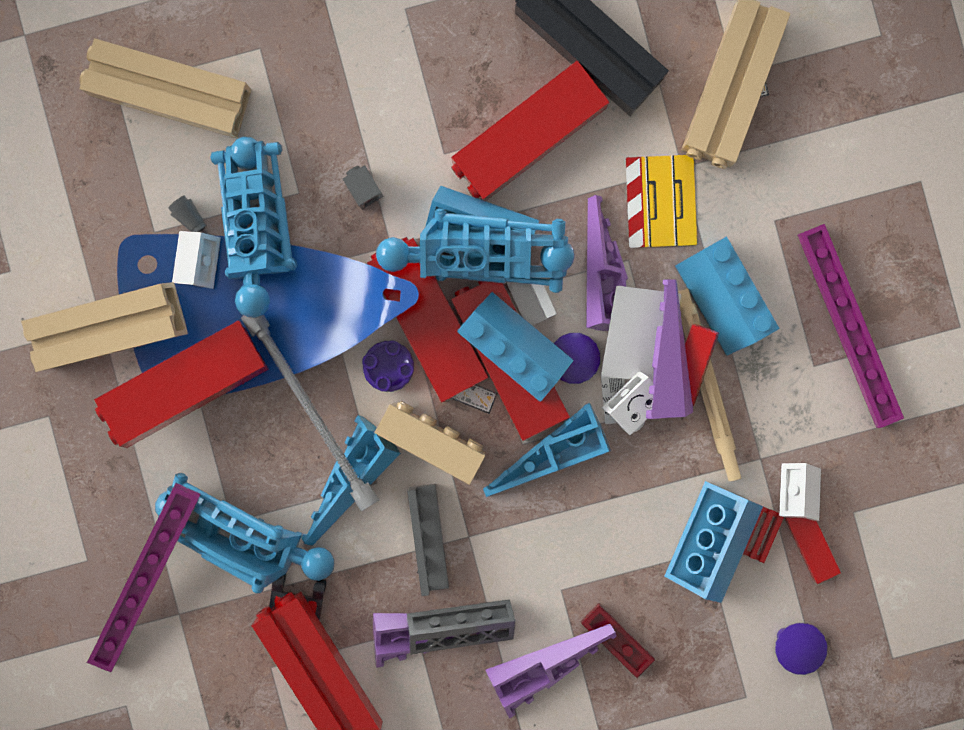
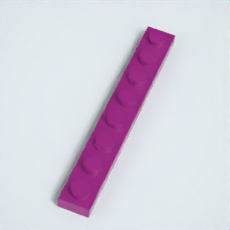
(850, 326)
(143, 577)

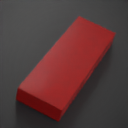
(698, 354)
(813, 548)

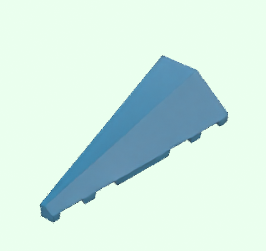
(571, 443)
(369, 457)

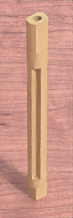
(712, 396)

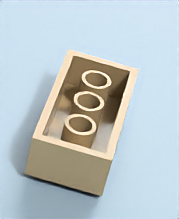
(431, 442)

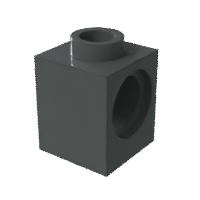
(362, 186)

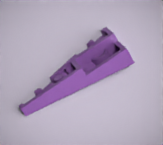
(604, 268)
(670, 375)
(392, 637)
(524, 676)

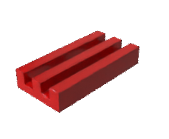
(770, 536)

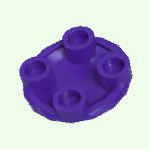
(585, 356)
(388, 366)
(801, 648)

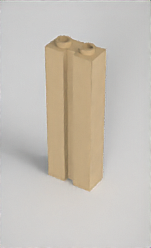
(735, 83)
(165, 88)
(105, 326)

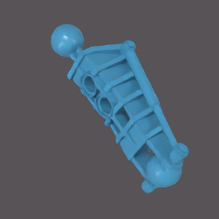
(270, 224)
(476, 235)
(255, 549)

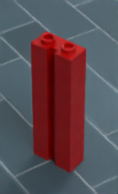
(529, 132)
(433, 333)
(180, 385)
(524, 409)
(314, 666)

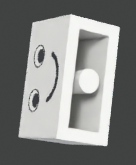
(630, 403)

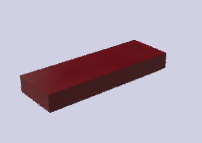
(623, 646)

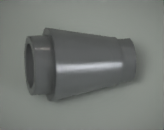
(187, 214)

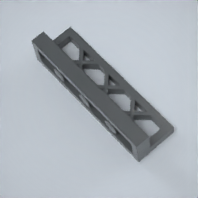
(428, 538)
(460, 623)

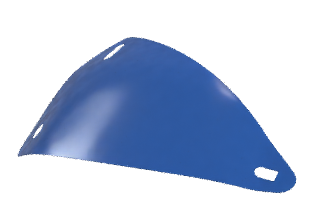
(311, 312)

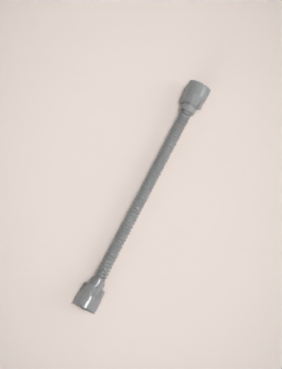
(362, 493)

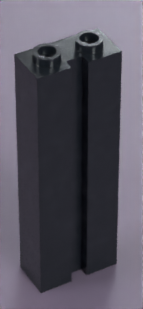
(601, 46)

